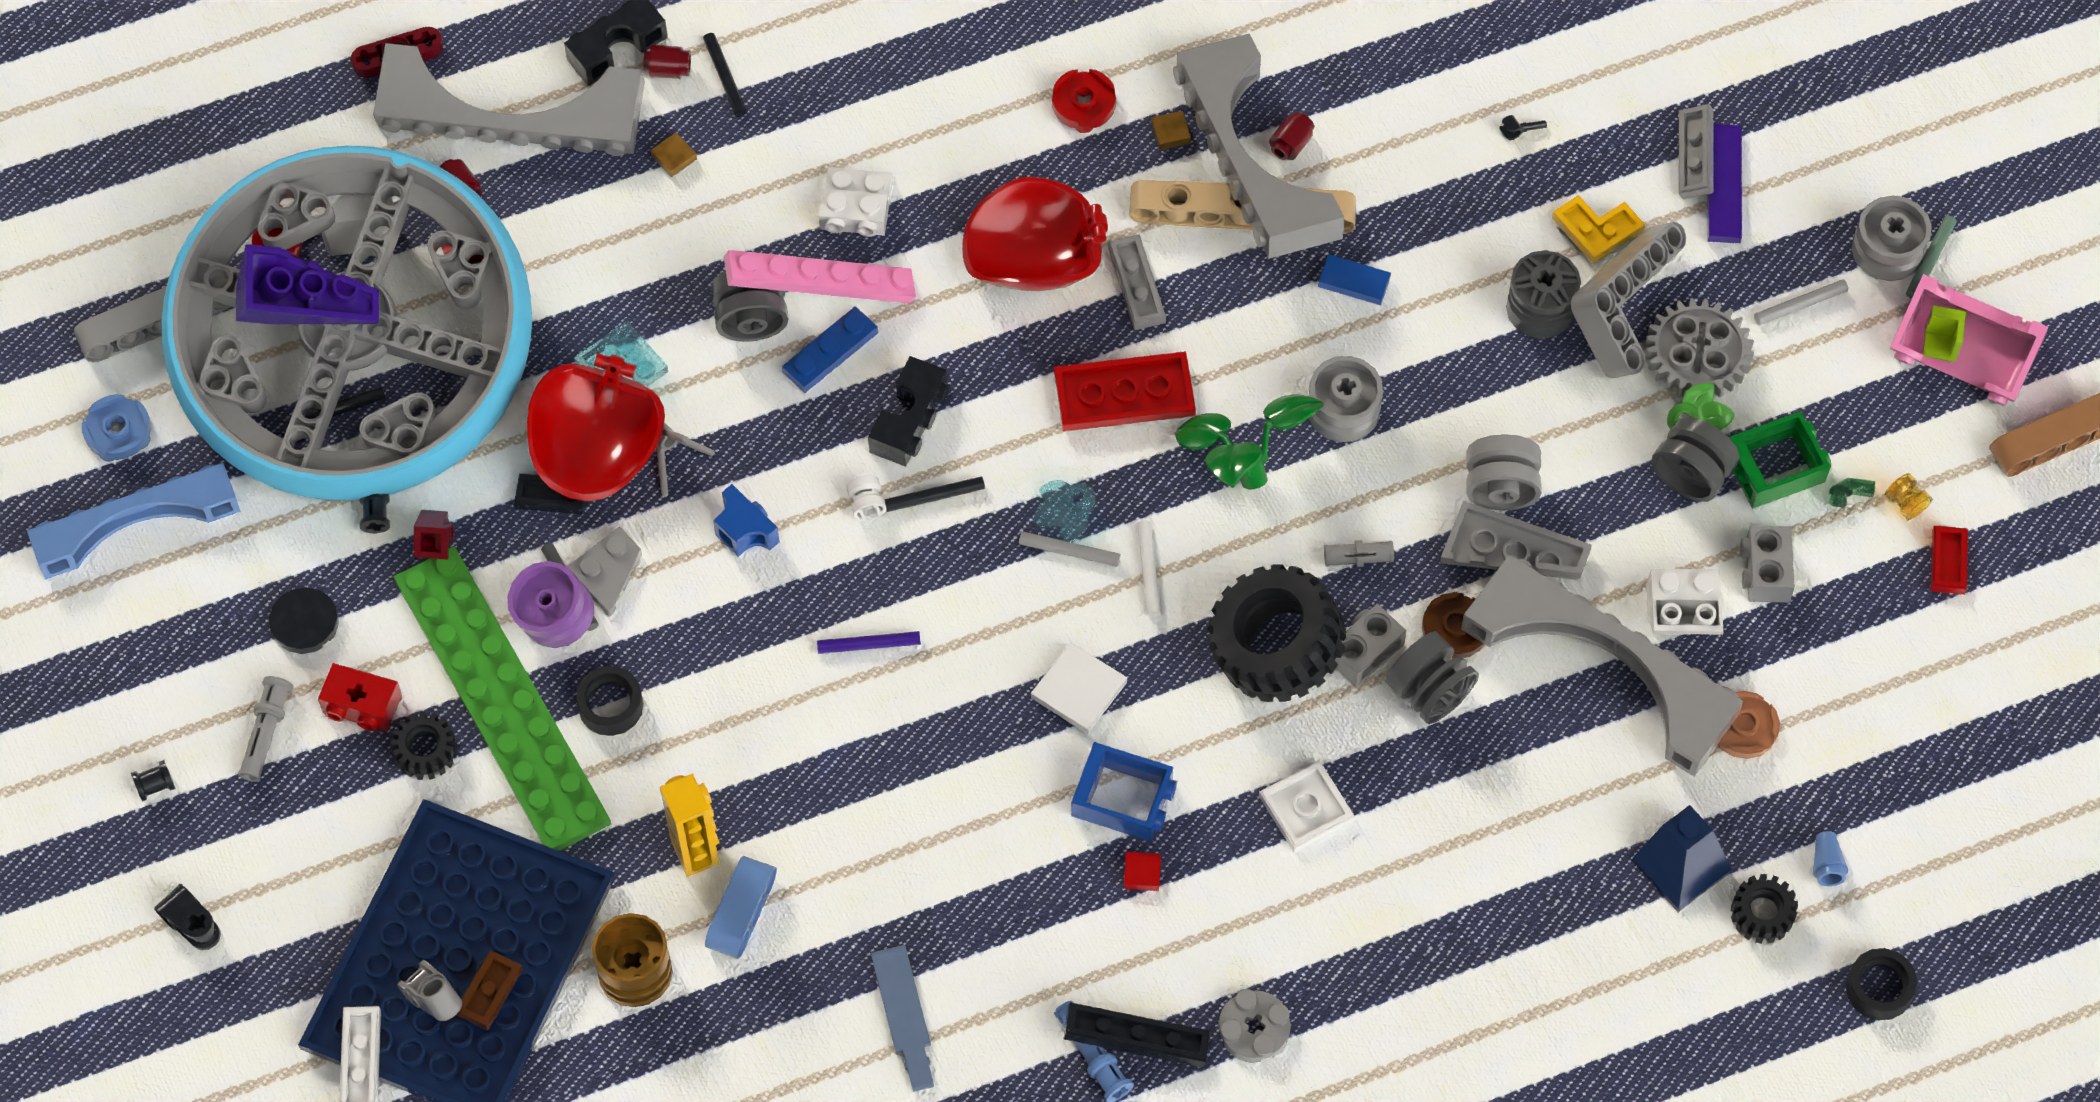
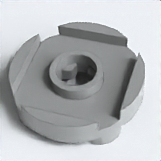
(1250, 1006)

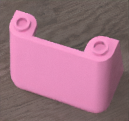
(1994, 348)

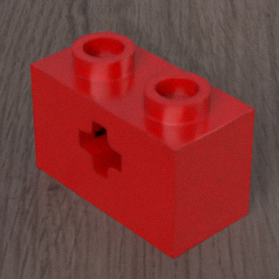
(347, 686)

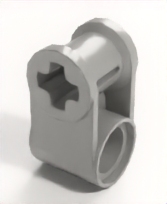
(431, 992)

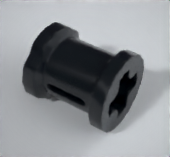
(375, 513)
(152, 780)

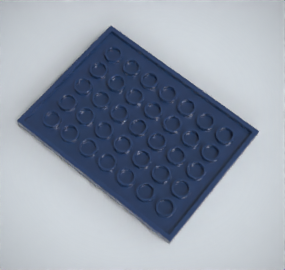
(450, 901)

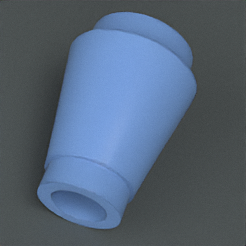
(1829, 860)

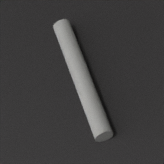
(1801, 302)
(1069, 549)

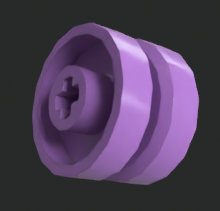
(550, 604)

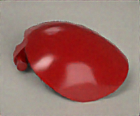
(1034, 236)
(592, 427)

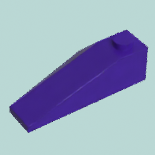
(291, 291)

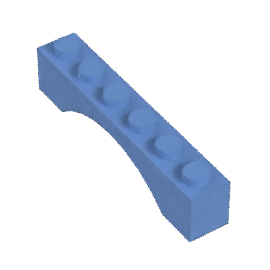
(68, 541)

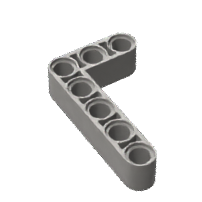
(1600, 299)

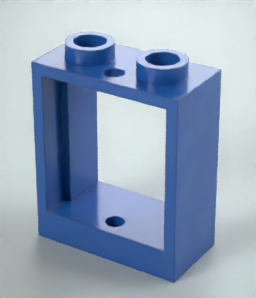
(1130, 764)

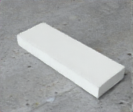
(360, 1054)

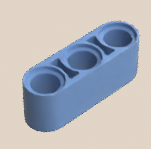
(740, 907)

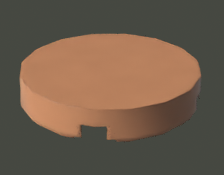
(1748, 738)

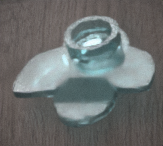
(1061, 510)

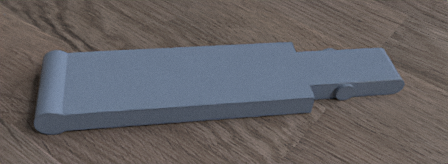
(904, 1013)

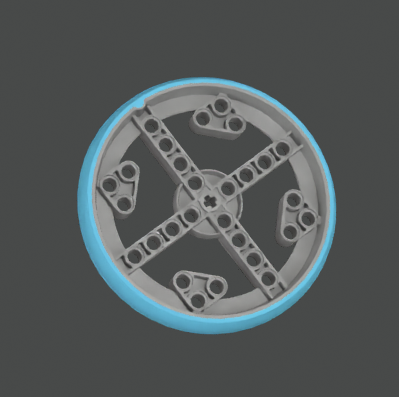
(441, 438)

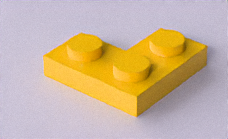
(1597, 235)

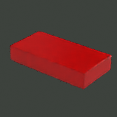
(1949, 559)

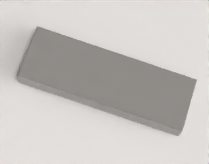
(1695, 151)
(1136, 282)

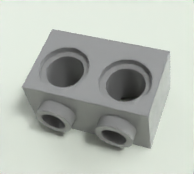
(1774, 564)
(1371, 648)

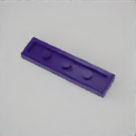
(1725, 202)

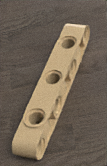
(1206, 205)

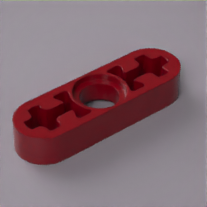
(415, 36)

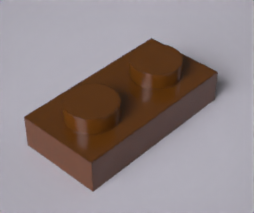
(489, 990)

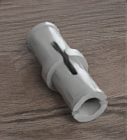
(1336, 553)

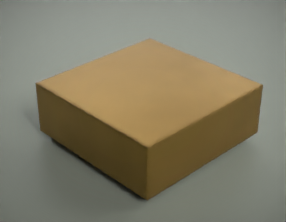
(1170, 130)
(673, 154)

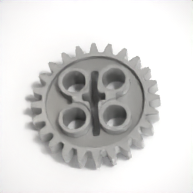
(1667, 343)

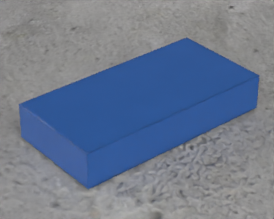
(1354, 279)

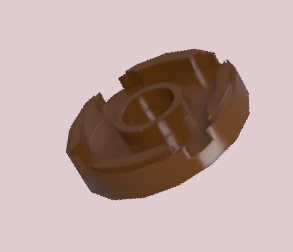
(1446, 617)

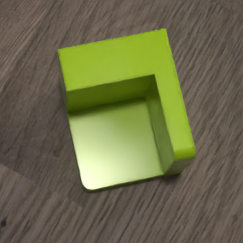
(1944, 333)

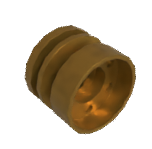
(632, 960)

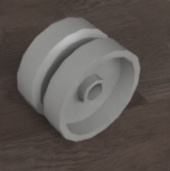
(1891, 238)
(1350, 398)
(1503, 472)

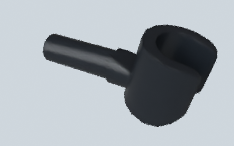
(1512, 128)

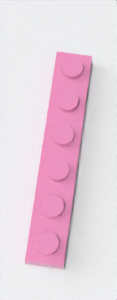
(819, 276)

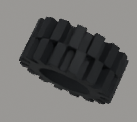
(424, 764)
(1764, 889)

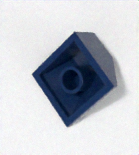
(1683, 859)

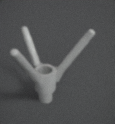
(667, 441)

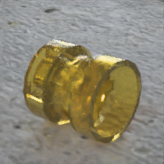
(1908, 496)

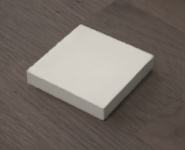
(1078, 687)
(1306, 806)

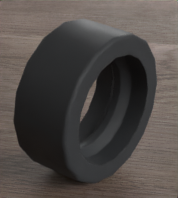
(609, 676)
(1889, 959)

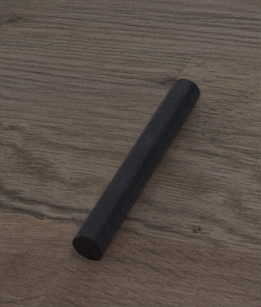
(724, 74)
(350, 403)
(934, 494)

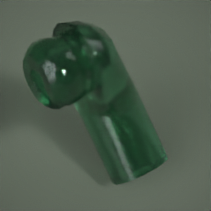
(1849, 487)

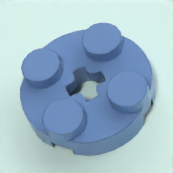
(118, 445)

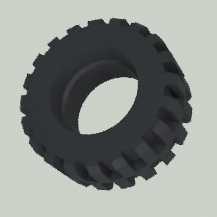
(1254, 602)

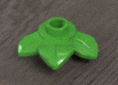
(1699, 404)

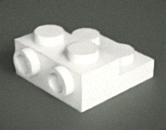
(855, 201)

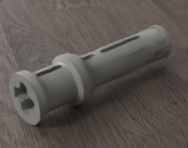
(268, 713)

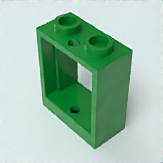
(1749, 475)

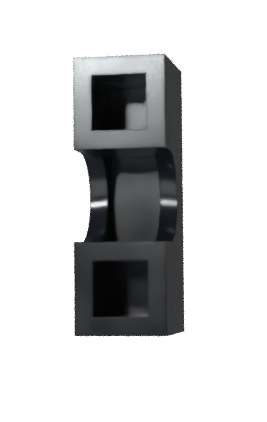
(632, 23)
(900, 435)

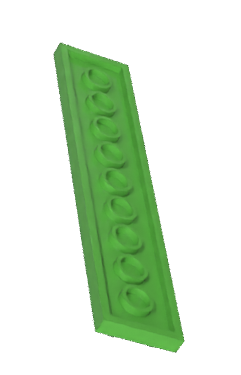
(502, 701)

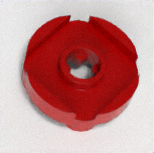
(1078, 115)

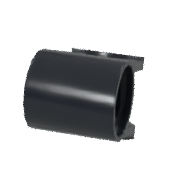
(187, 915)

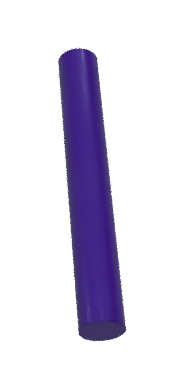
(868, 642)

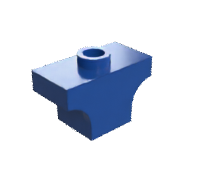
(744, 523)

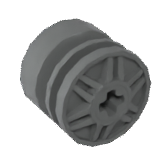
(1542, 294)
(1432, 677)

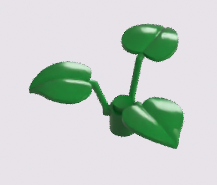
(1246, 459)

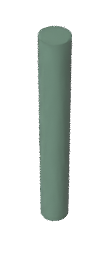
(1932, 253)

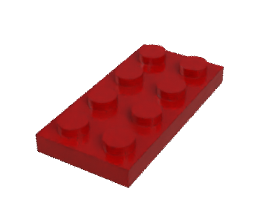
(1124, 391)

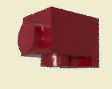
(433, 535)

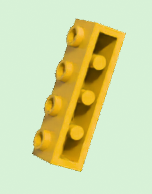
(690, 823)

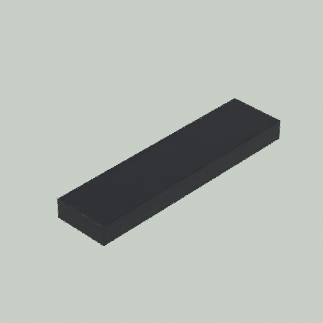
(1136, 1034)

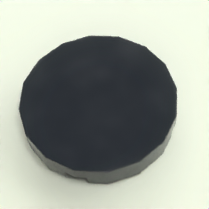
(303, 620)

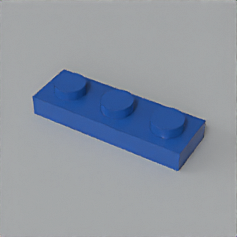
(830, 349)

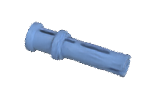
(1100, 1064)

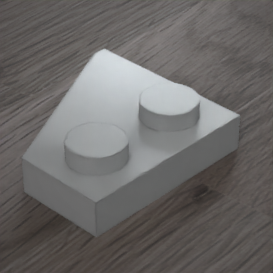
(607, 568)

